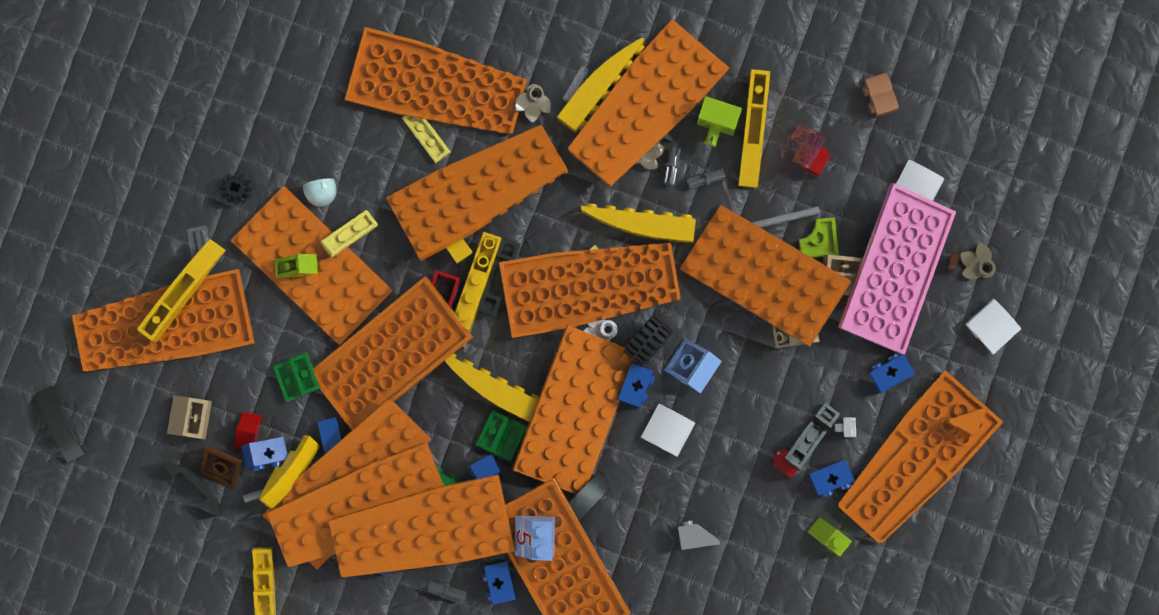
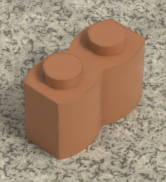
(880, 95)

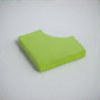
(821, 240)

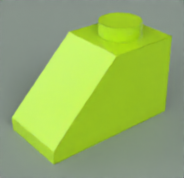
(296, 266)
(829, 536)

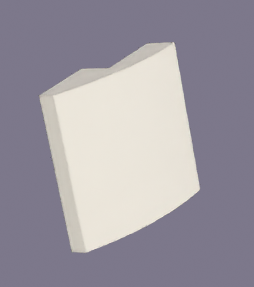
(920, 180)
(993, 326)
(668, 430)

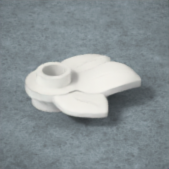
(597, 329)

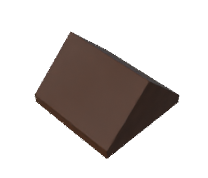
(221, 466)

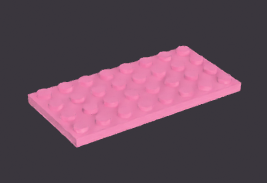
(897, 269)

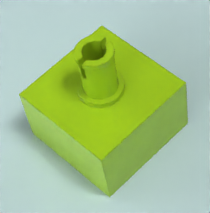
(718, 118)

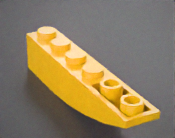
(597, 87)
(754, 128)
(645, 224)
(477, 279)
(180, 291)
(495, 390)

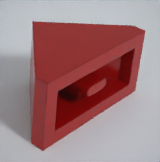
(247, 429)

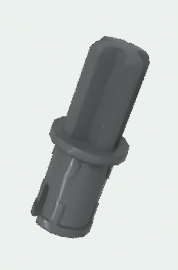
(671, 166)
(706, 178)
(447, 591)

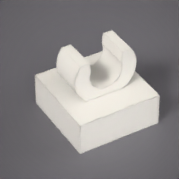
(847, 427)

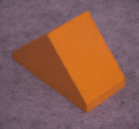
(969, 422)

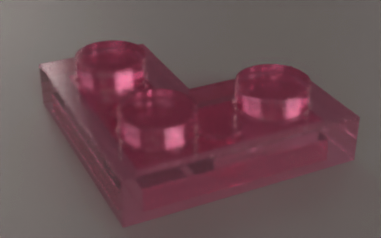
(810, 142)

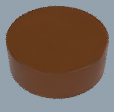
(953, 261)

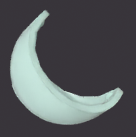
(320, 192)

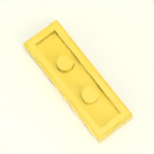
(427, 137)
(349, 233)

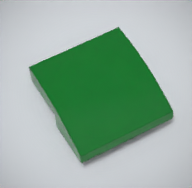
(296, 377)
(502, 436)

